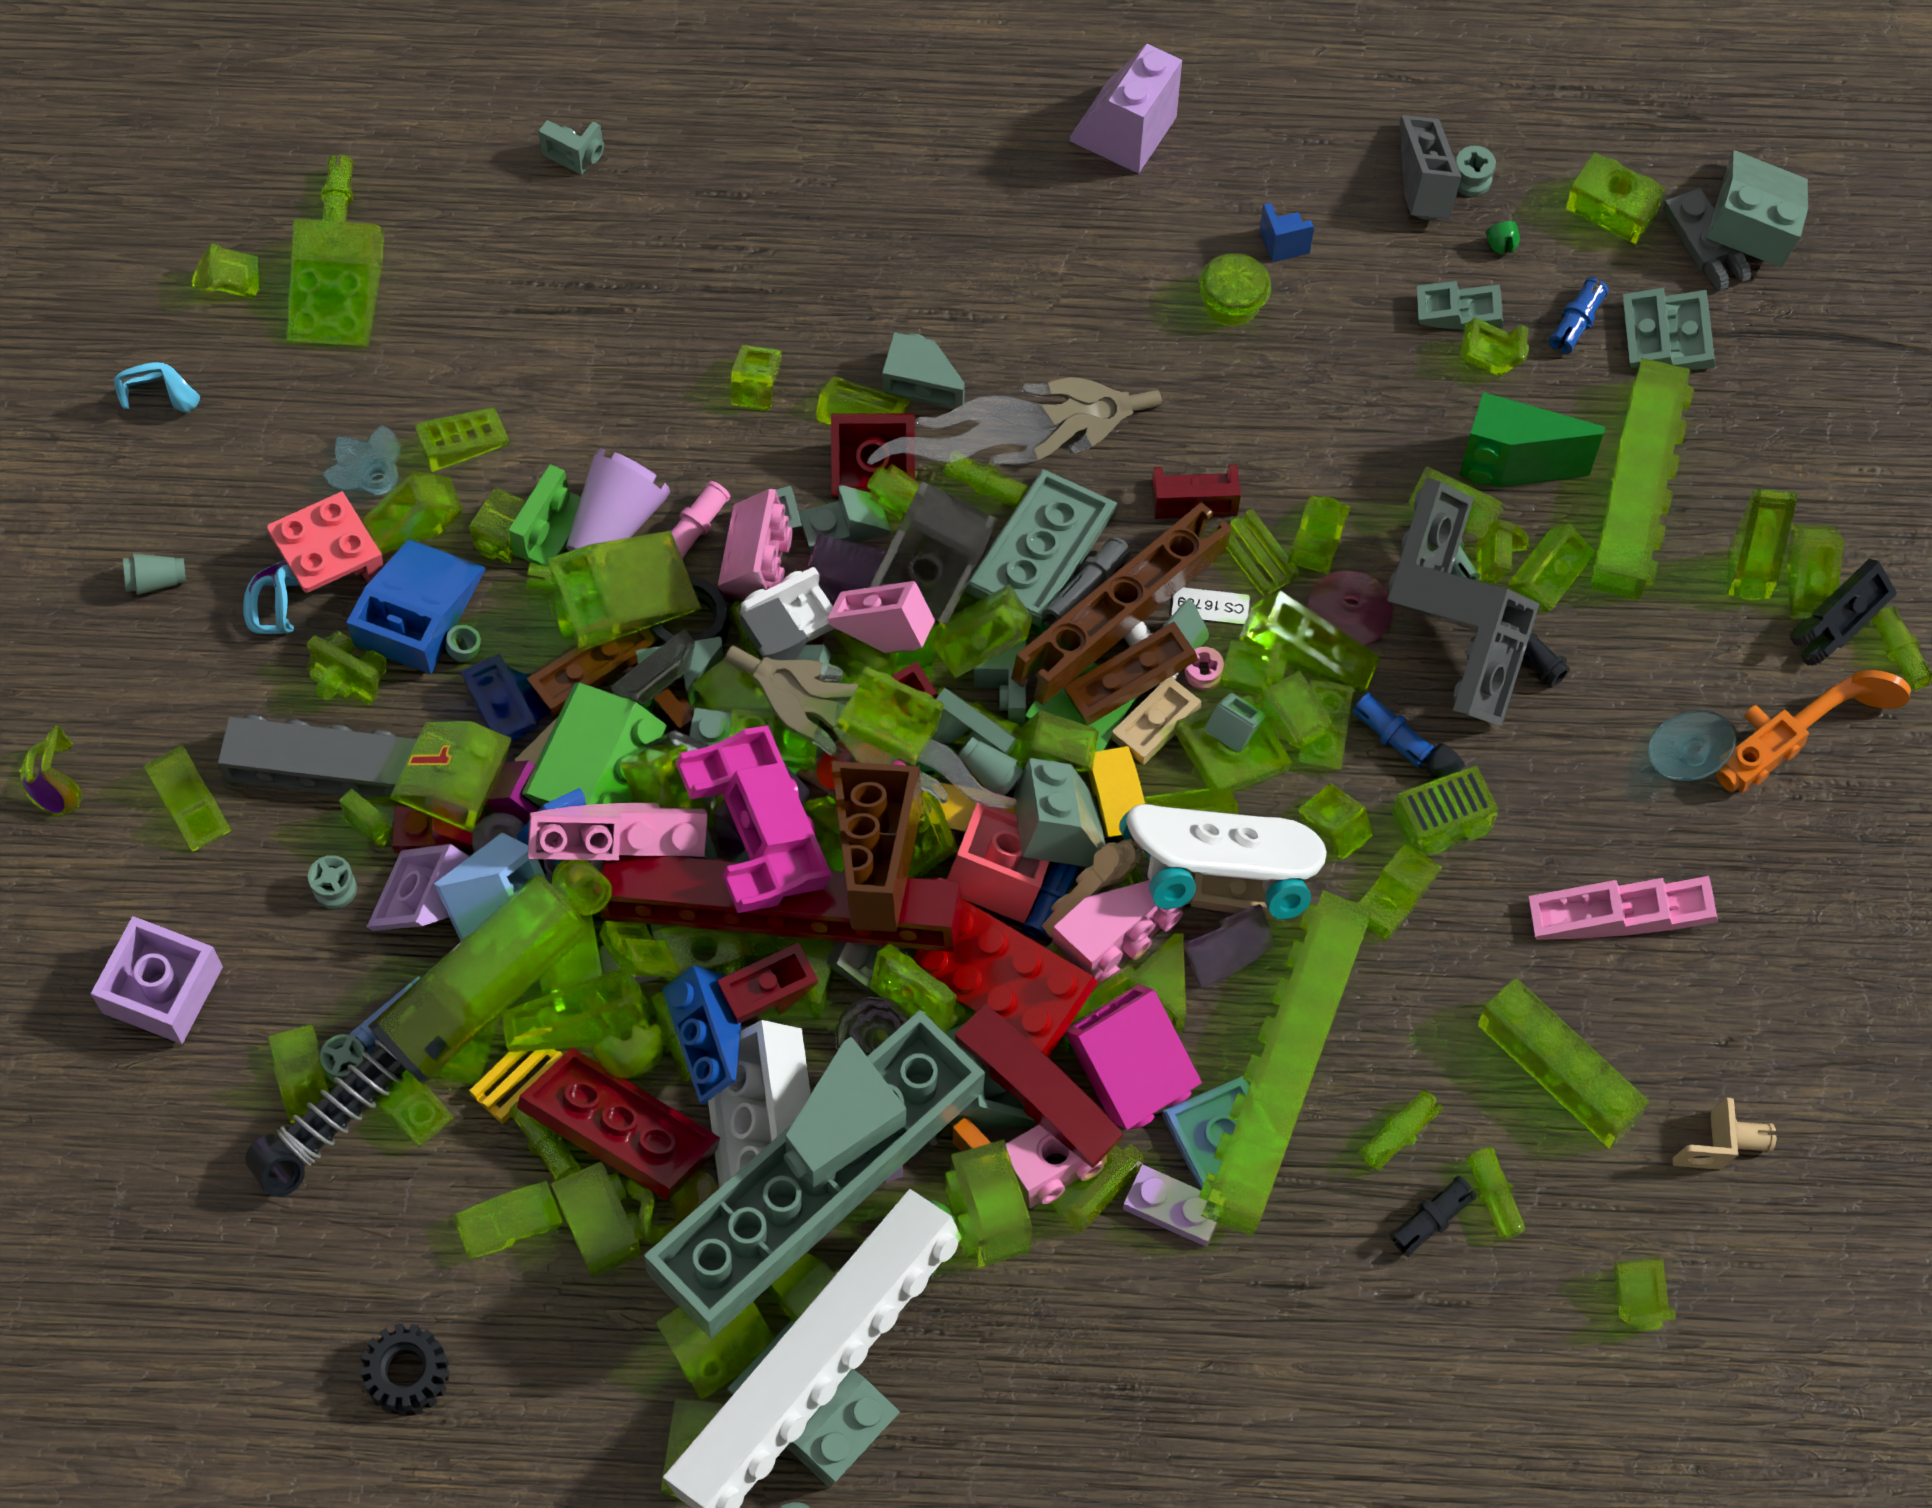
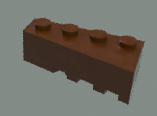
(877, 831)

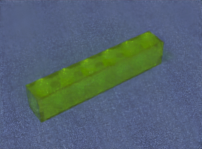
(1641, 480)

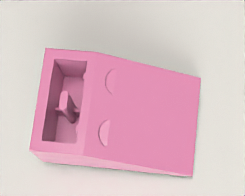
(755, 546)
(1111, 929)

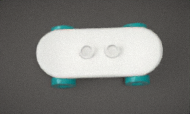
(1225, 846)

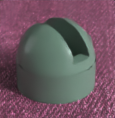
(470, 642)

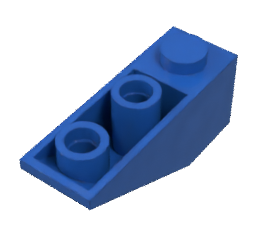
(704, 1030)

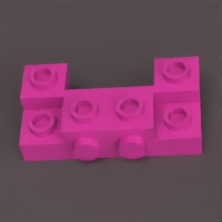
(766, 814)

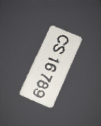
(1215, 604)

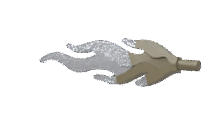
(1025, 423)
(797, 691)

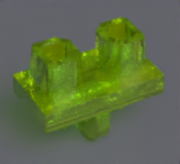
(341, 672)

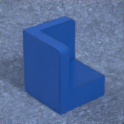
(1285, 235)

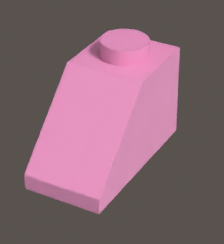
(884, 616)

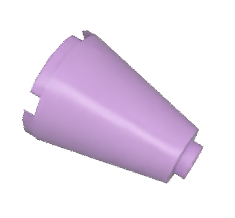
(614, 500)

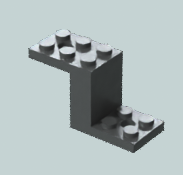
(1429, 589)

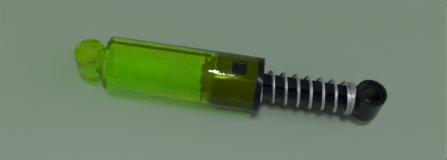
(443, 1011)

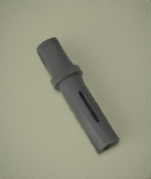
(1093, 574)

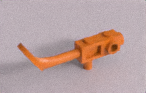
(1785, 735)

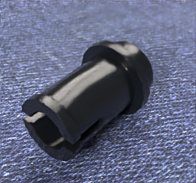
(1545, 662)

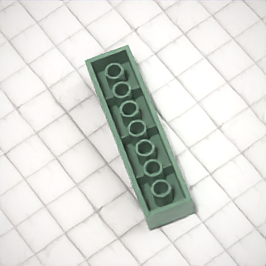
(771, 1218)

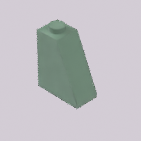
(842, 1117)

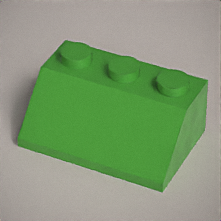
(589, 744)

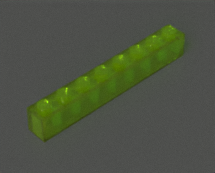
(1287, 1063)

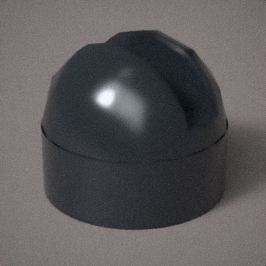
(1444, 761)

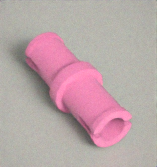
(697, 518)

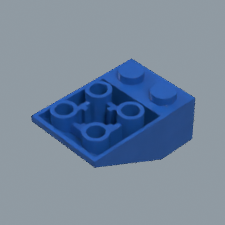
(413, 605)

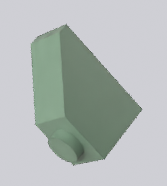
(921, 372)

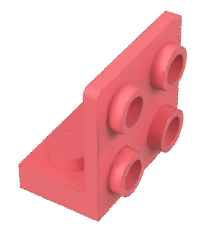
(326, 543)

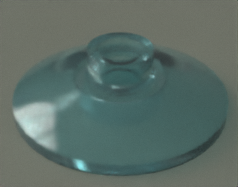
(1692, 745)

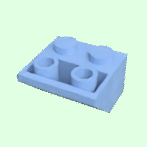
(485, 882)

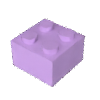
(157, 980)

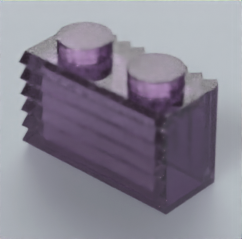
(844, 565)

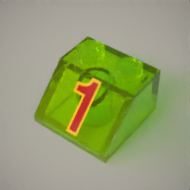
(452, 771)

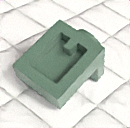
(568, 148)

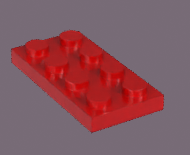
(1012, 976)

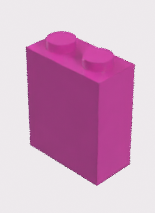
(1133, 1057)

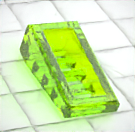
(452, 453)

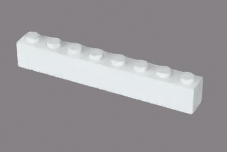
(815, 1356)

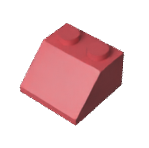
(992, 865)

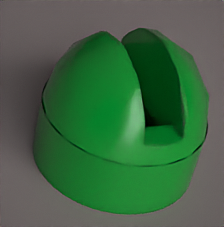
(1503, 235)

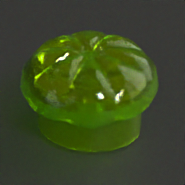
(1234, 288)

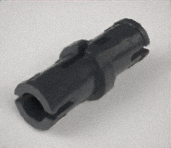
(1433, 1216)

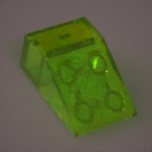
(334, 281)
(622, 587)

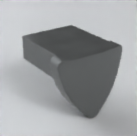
(773, 631)

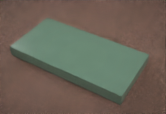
(1043, 543)

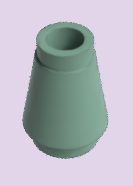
(152, 572)
(990, 767)

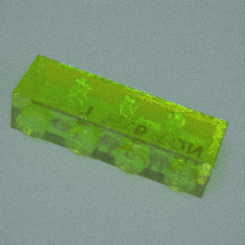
(1563, 1062)

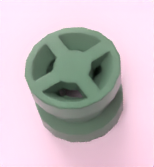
(1473, 182)
(328, 872)
(338, 1053)

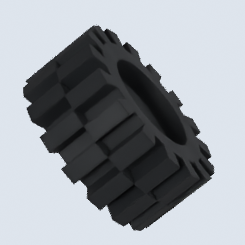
(392, 1345)

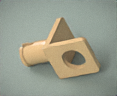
(1727, 1138)

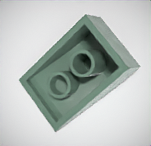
(1759, 209)
(839, 1428)

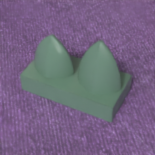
(960, 716)

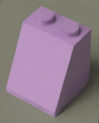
(1133, 109)

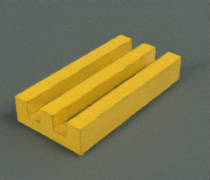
(504, 1066)

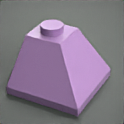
(410, 891)

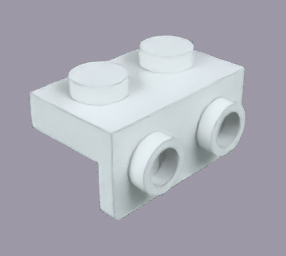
(802, 600)

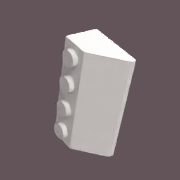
(763, 1099)

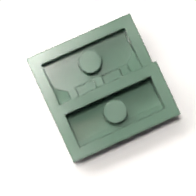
(1669, 328)

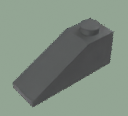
(1427, 168)

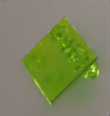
(716, 1360)

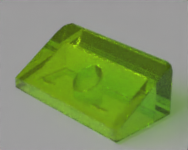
(851, 397)
(1552, 566)

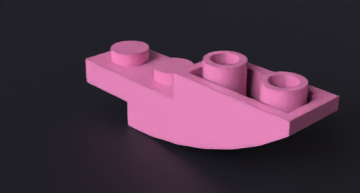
(616, 830)

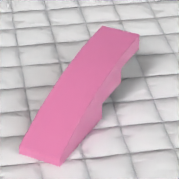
(1622, 910)

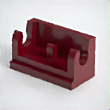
(1179, 494)

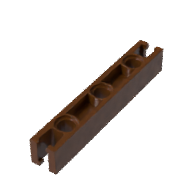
(1105, 618)

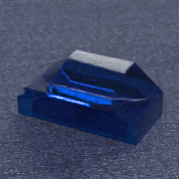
(503, 697)

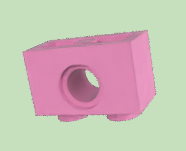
(1037, 1177)

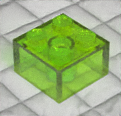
(989, 1203)

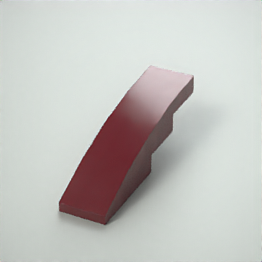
(1039, 1085)

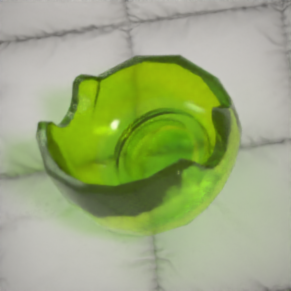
(631, 1057)

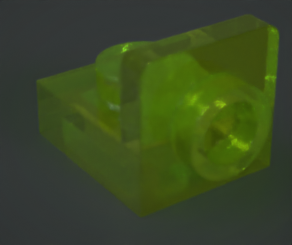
(754, 377)
(1338, 819)

